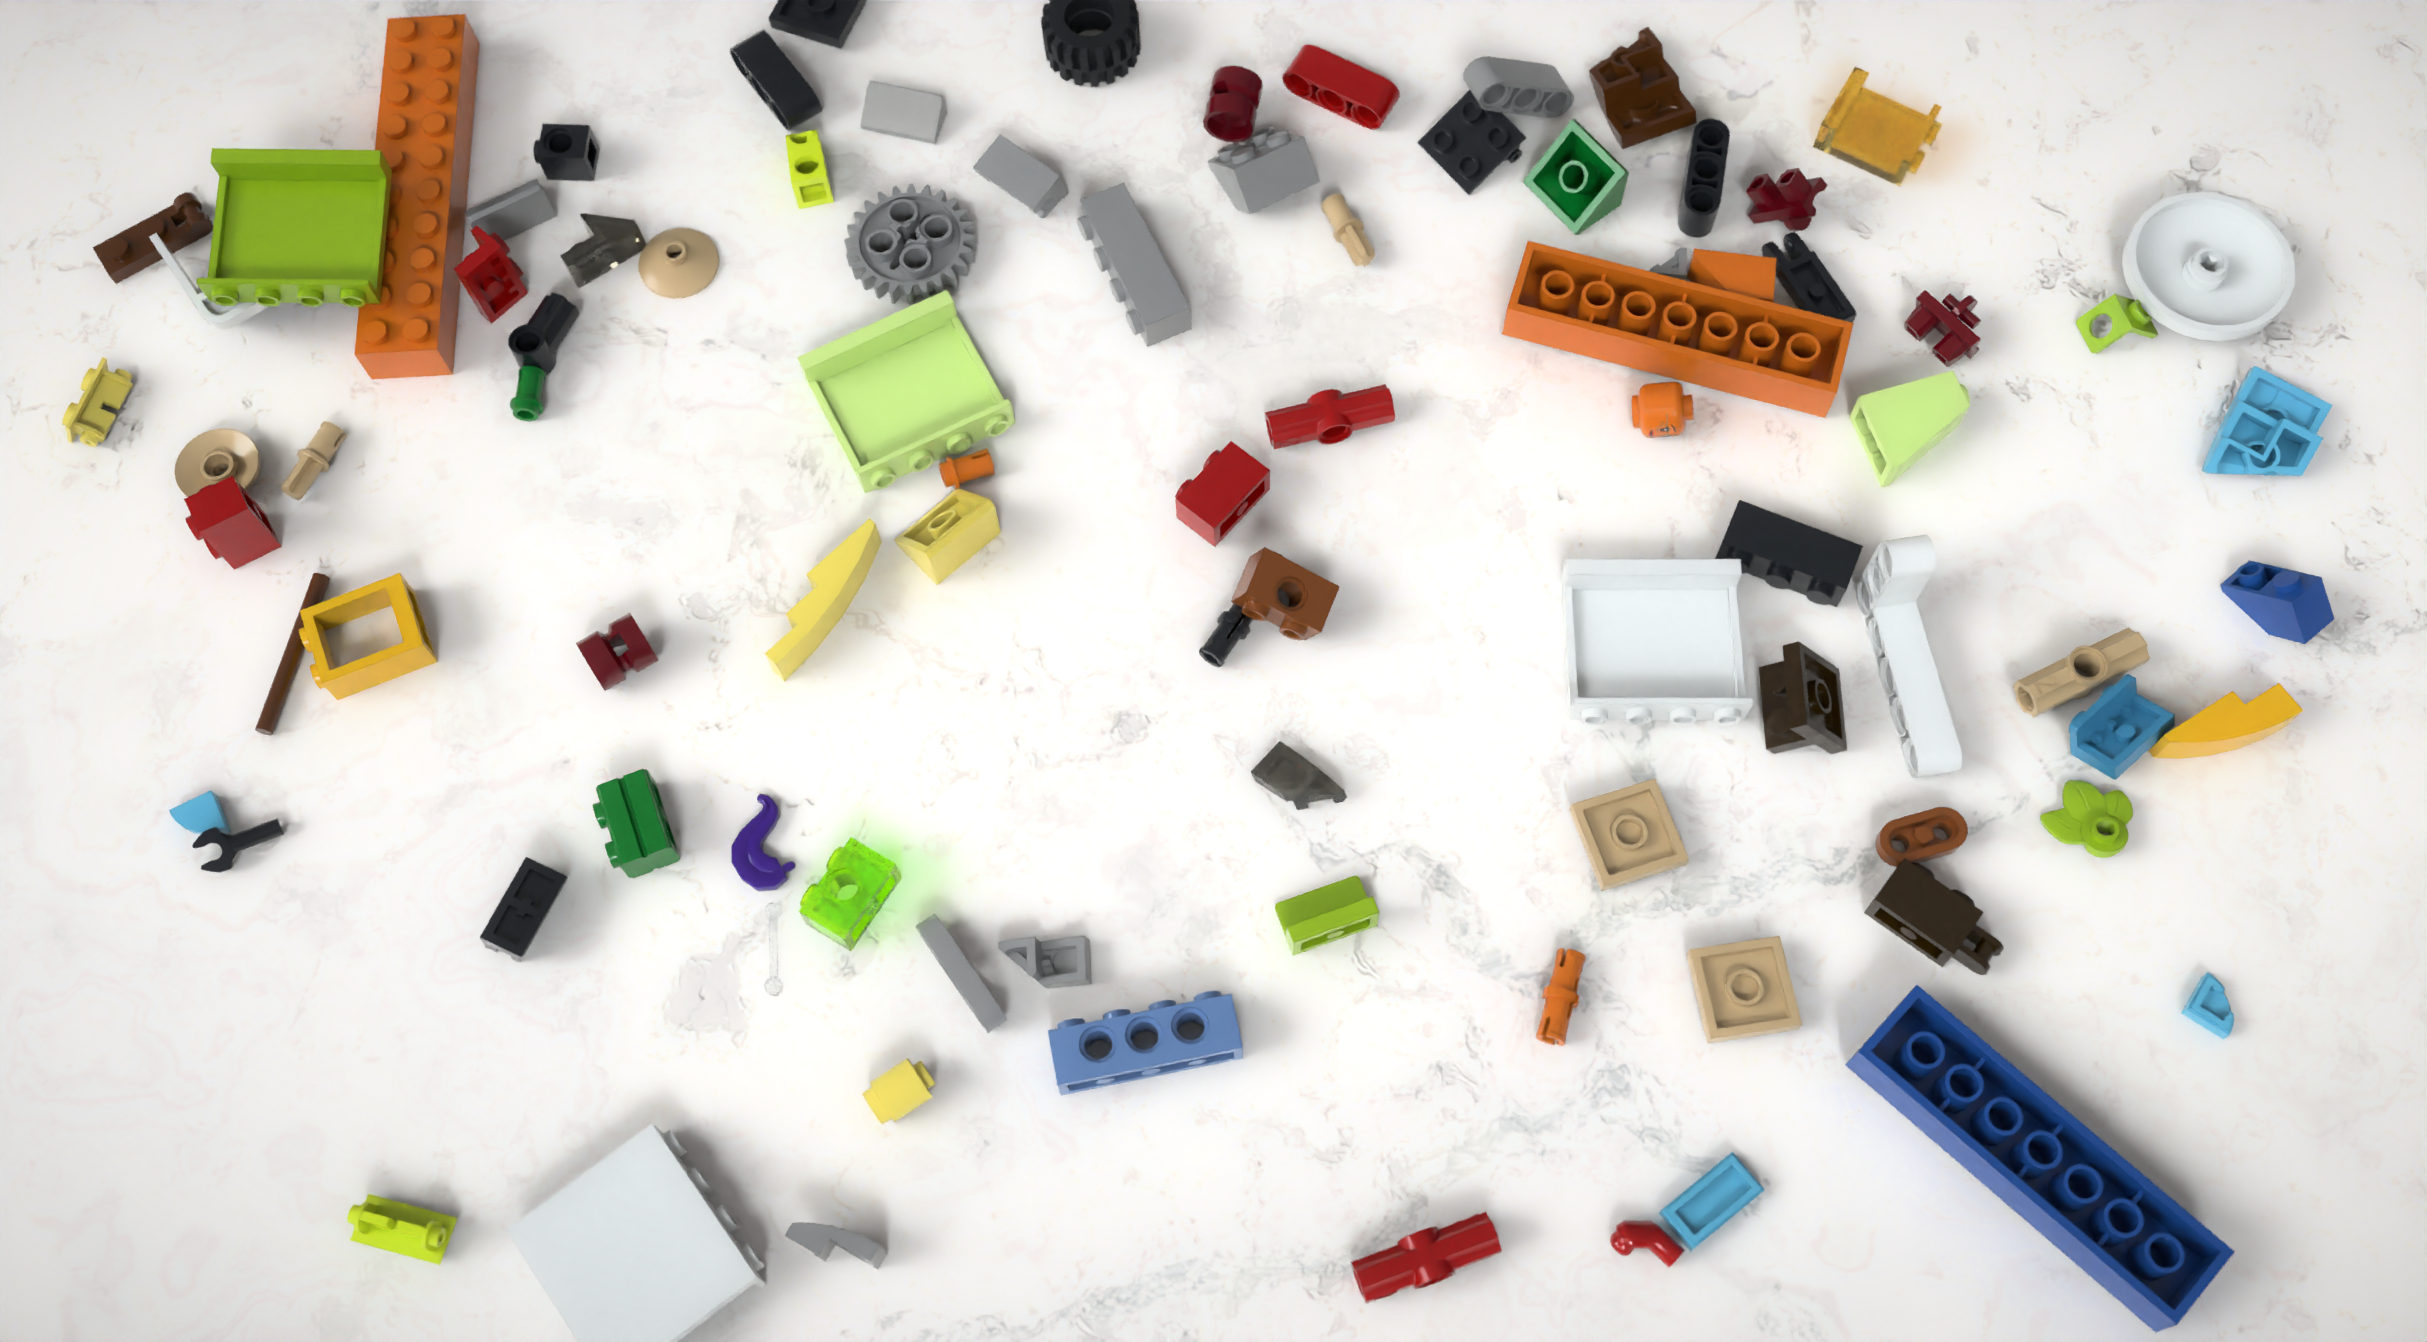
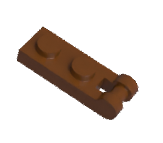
(134, 251)

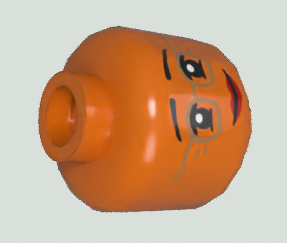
(1661, 409)

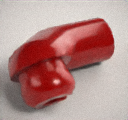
(1642, 1235)

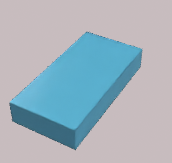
(1711, 1201)

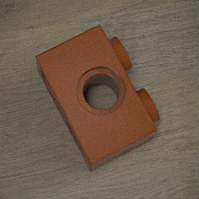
(1307, 592)

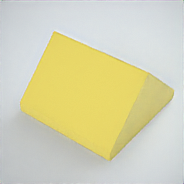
(950, 534)

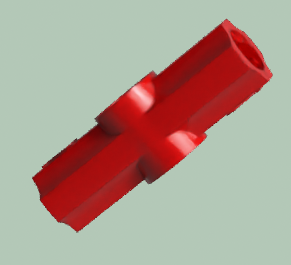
(1330, 416)
(1426, 1257)

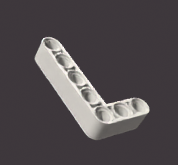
(1903, 654)

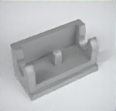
(1021, 176)

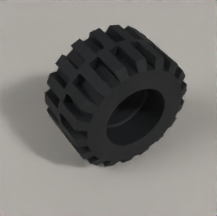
(1091, 57)

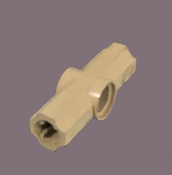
(2061, 681)

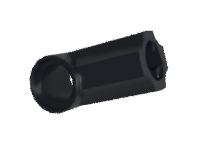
(540, 338)

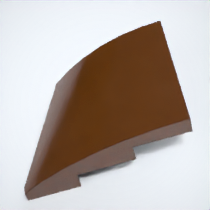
(1640, 92)

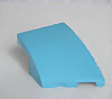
(2267, 429)

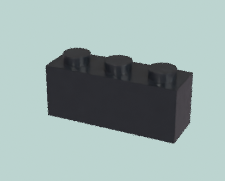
(1790, 554)

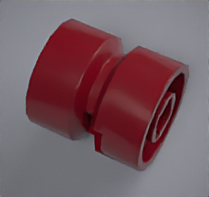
(1233, 104)
(603, 660)

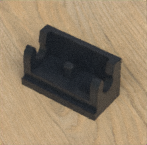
(523, 909)

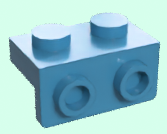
(2118, 728)

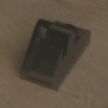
(610, 244)

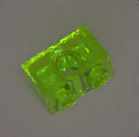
(848, 919)

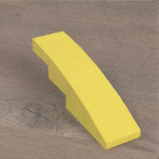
(833, 589)

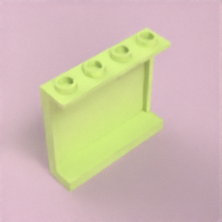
(905, 392)

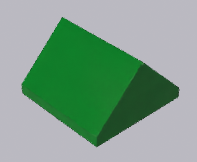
(1578, 179)

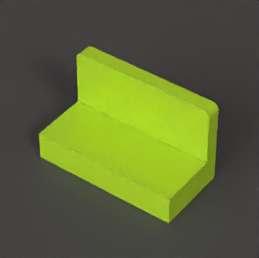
(1326, 914)

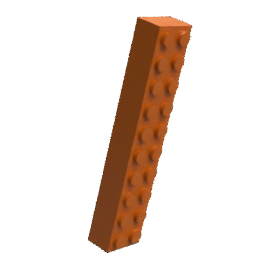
(427, 143)

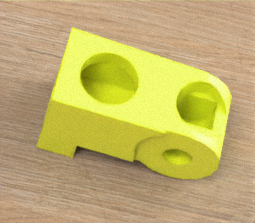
(808, 169)

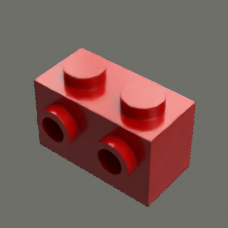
(1222, 493)
(230, 523)

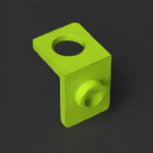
(2126, 317)

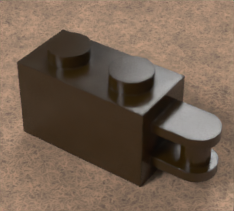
(1933, 918)

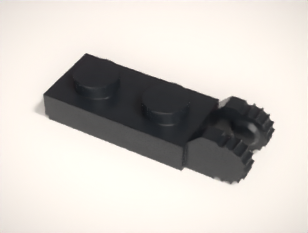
(1808, 280)

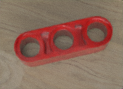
(1341, 86)

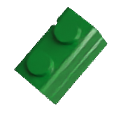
(636, 824)

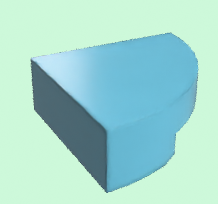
(201, 814)
(2210, 1007)

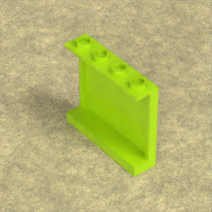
(298, 227)

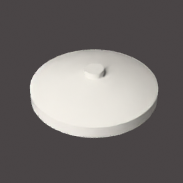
(2208, 266)

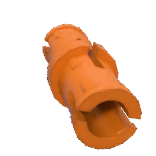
(1560, 997)

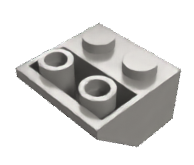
(1264, 169)

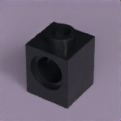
(567, 152)

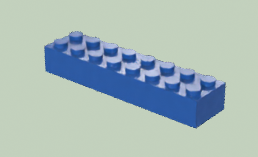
(2041, 1160)

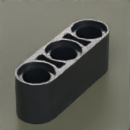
(775, 80)
(1708, 160)

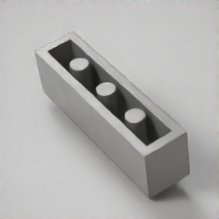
(1135, 265)

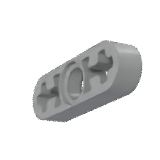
(961, 973)

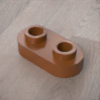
(1919, 838)

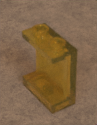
(1876, 131)

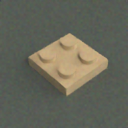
(1628, 834)
(1743, 989)

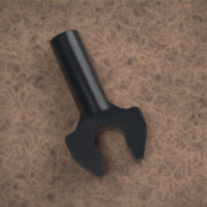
(234, 843)

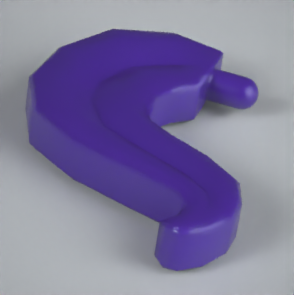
(747, 852)

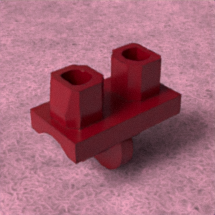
(1785, 201)
(1957, 338)

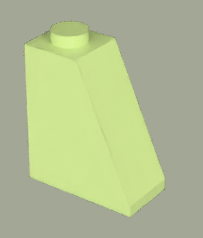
(1908, 421)

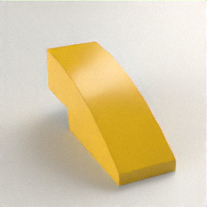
(2229, 725)

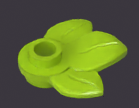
(2087, 813)

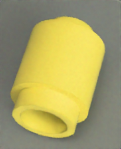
(899, 1091)

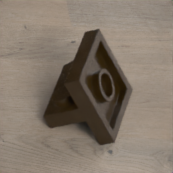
(1802, 702)

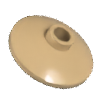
(680, 275)
(211, 454)

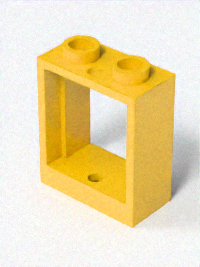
(378, 667)

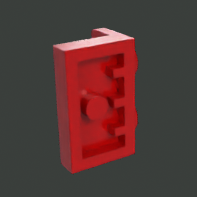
(491, 276)

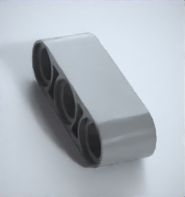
(1518, 87)

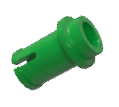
(527, 402)

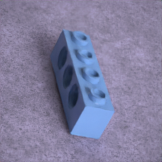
(1125, 1062)

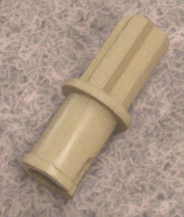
(1348, 230)
(313, 460)

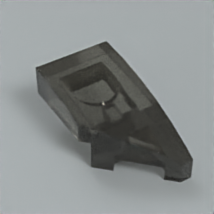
(1295, 778)

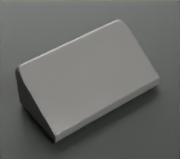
(903, 112)

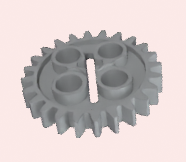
(910, 244)

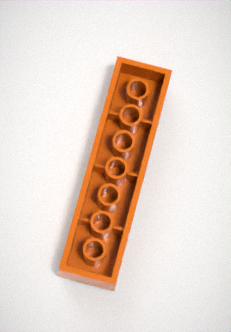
(1678, 329)

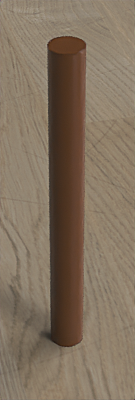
(290, 660)

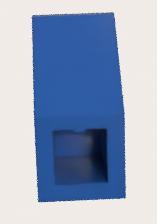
(2280, 600)

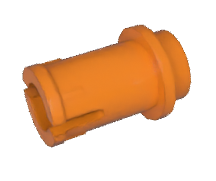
(966, 468)

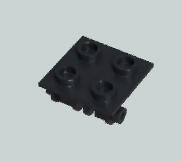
(1472, 142)

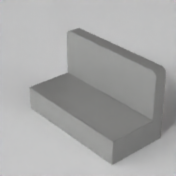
(513, 211)

